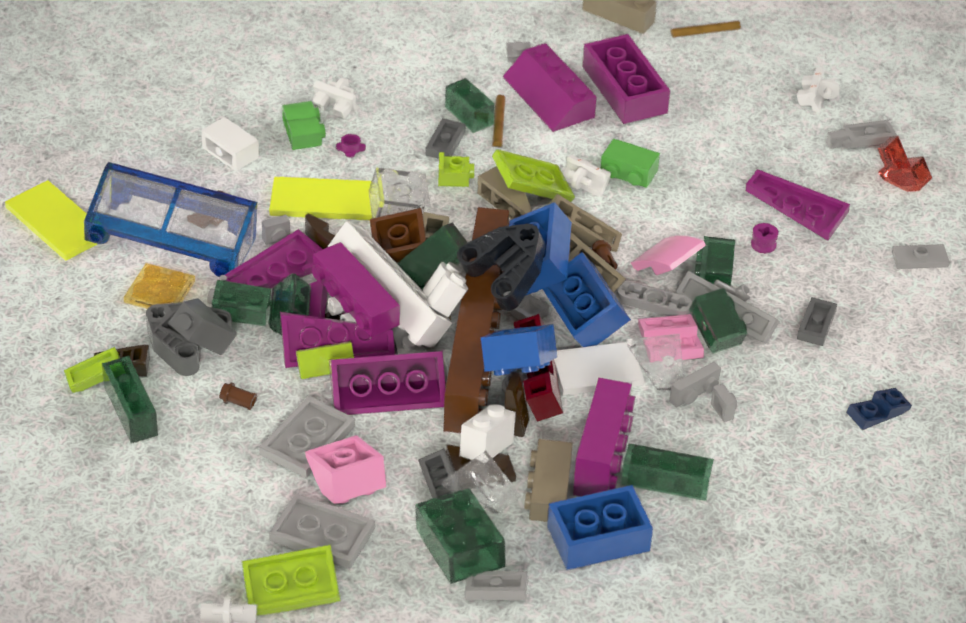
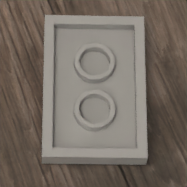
(306, 428)
(314, 524)

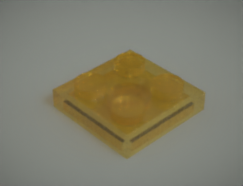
(158, 286)

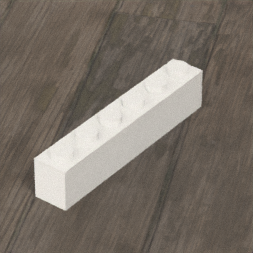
(416, 315)

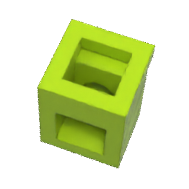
(455, 171)

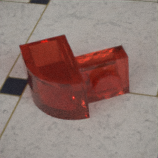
(903, 172)

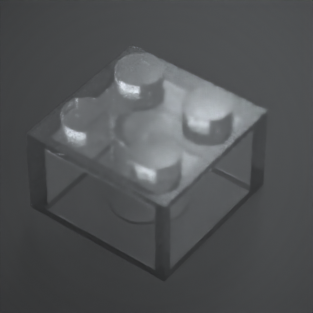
(397, 192)

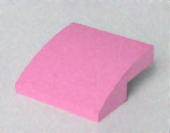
(668, 254)
(676, 324)

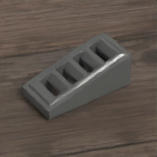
(432, 462)

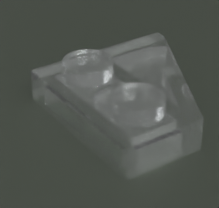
(659, 358)
(486, 483)

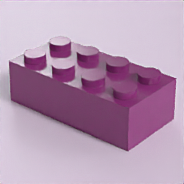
(626, 78)
(604, 438)

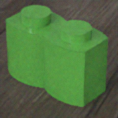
(303, 125)

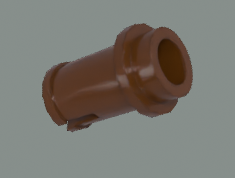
(603, 249)
(237, 396)

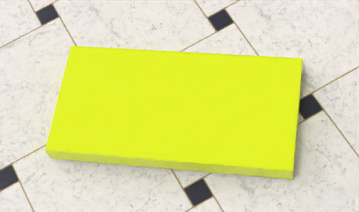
(320, 198)
(52, 218)

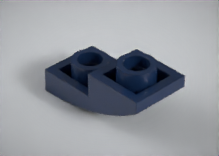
(882, 407)

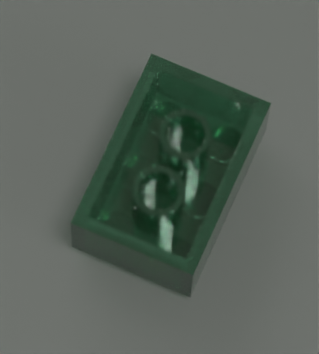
(460, 535)

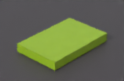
(532, 175)
(291, 580)

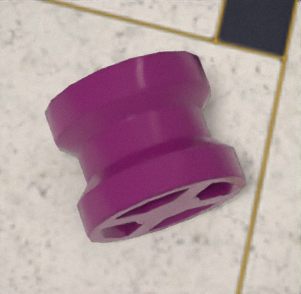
(764, 238)

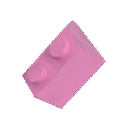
(347, 469)

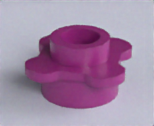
(350, 145)

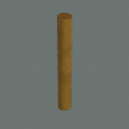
(707, 28)
(498, 121)

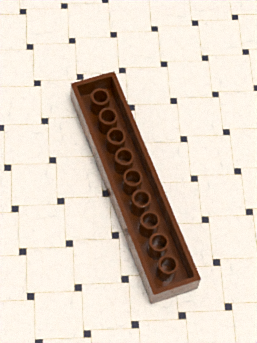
(477, 318)

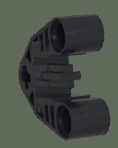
(517, 253)

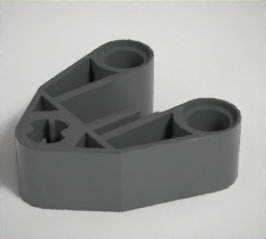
(169, 343)

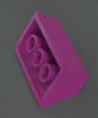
(551, 88)
(388, 383)

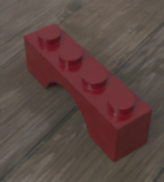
(541, 386)

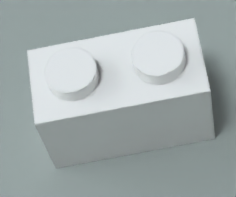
(230, 143)
(487, 431)

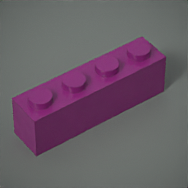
(356, 289)

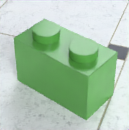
(630, 162)

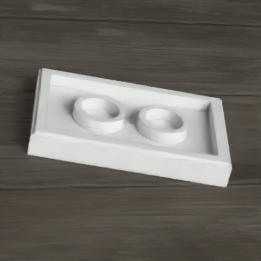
(581, 367)

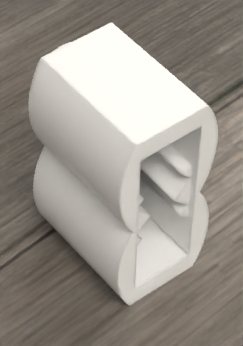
(445, 288)

